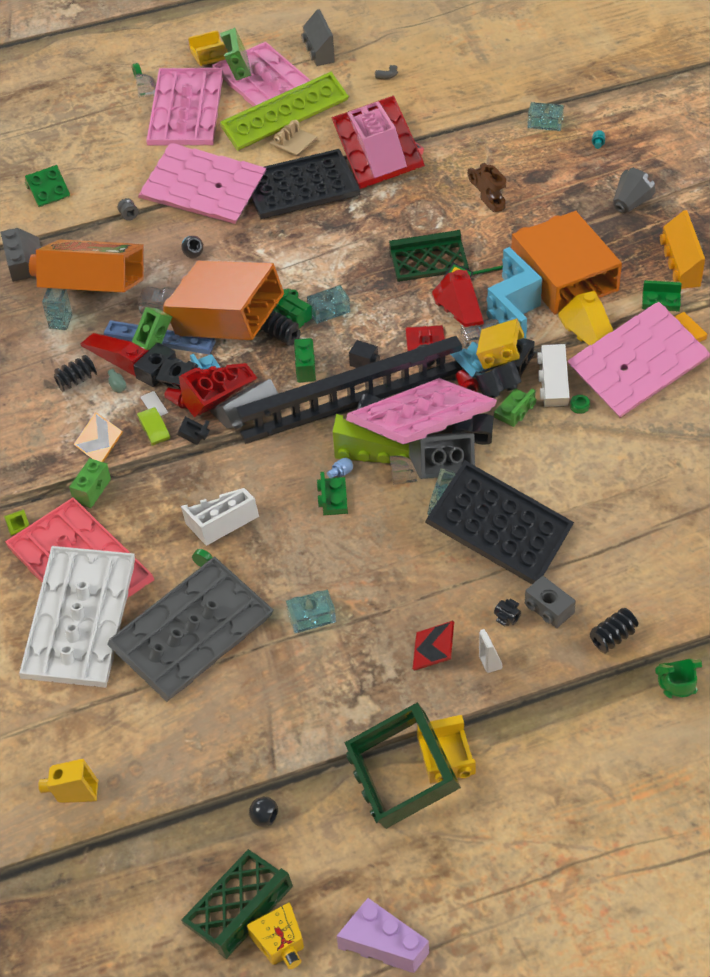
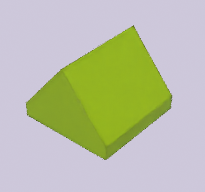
(16, 522)

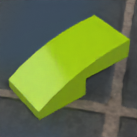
(153, 426)

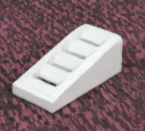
(488, 653)

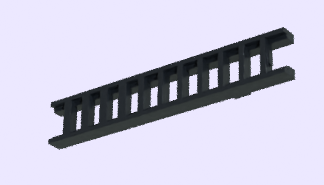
(348, 380)

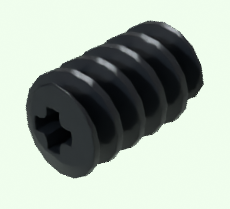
(281, 328)
(74, 371)
(614, 630)

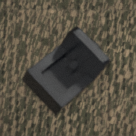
(193, 430)

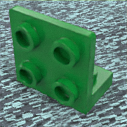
(47, 185)

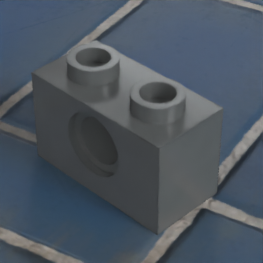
(549, 602)

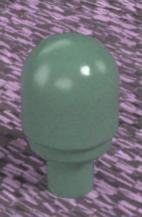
(116, 381)

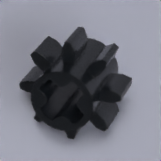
(507, 612)

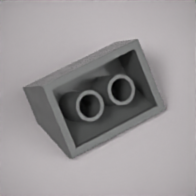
(318, 39)
(18, 248)
(227, 412)
(441, 451)

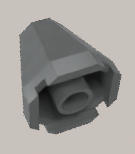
(633, 190)

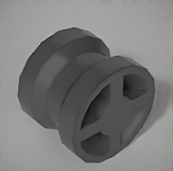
(127, 209)

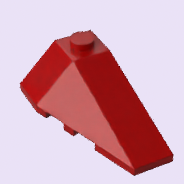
(459, 298)
(115, 350)
(208, 387)

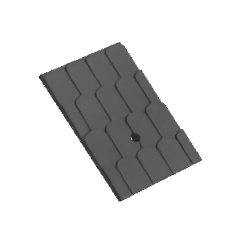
(190, 628)

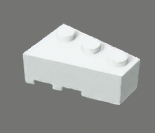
(553, 375)
(220, 516)

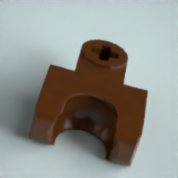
(489, 182)

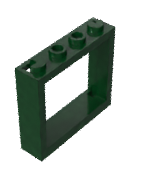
(380, 733)

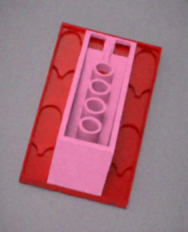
(377, 142)

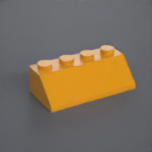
(683, 251)

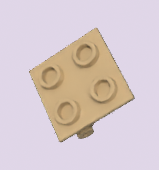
(293, 139)

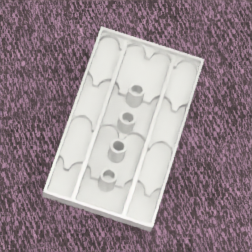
(77, 616)

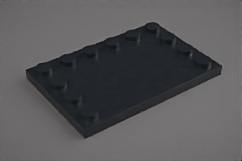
(304, 184)
(499, 522)

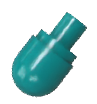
(598, 139)

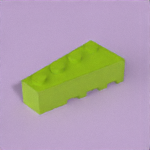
(363, 444)

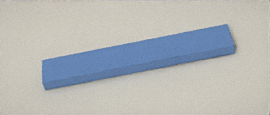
(192, 344)

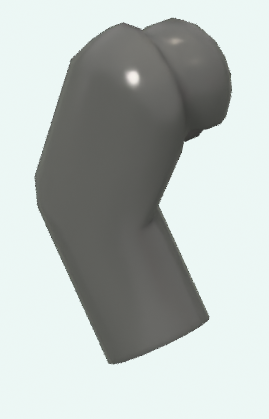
(387, 74)

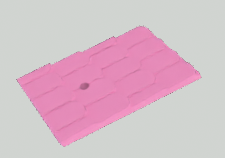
(269, 75)
(185, 106)
(202, 183)
(653, 351)
(421, 410)

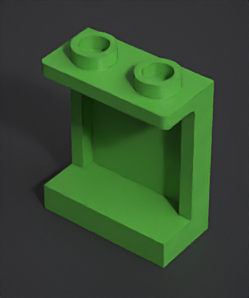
(237, 55)

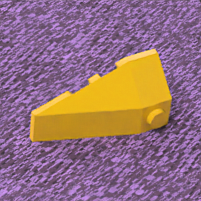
(586, 318)

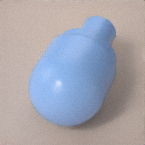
(340, 468)

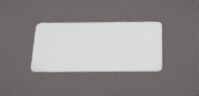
(151, 400)

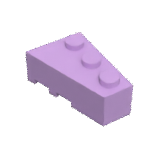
(383, 937)

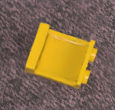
(207, 48)
(499, 343)
(455, 745)

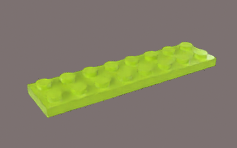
(280, 110)

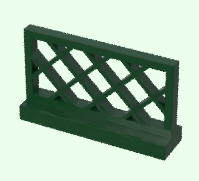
(426, 244)
(267, 898)

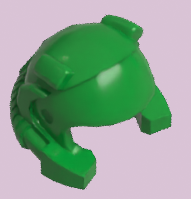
(678, 677)

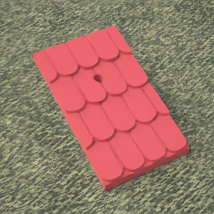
(69, 527)

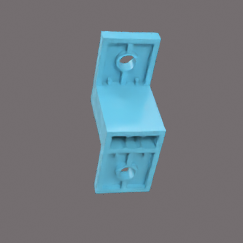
(517, 293)

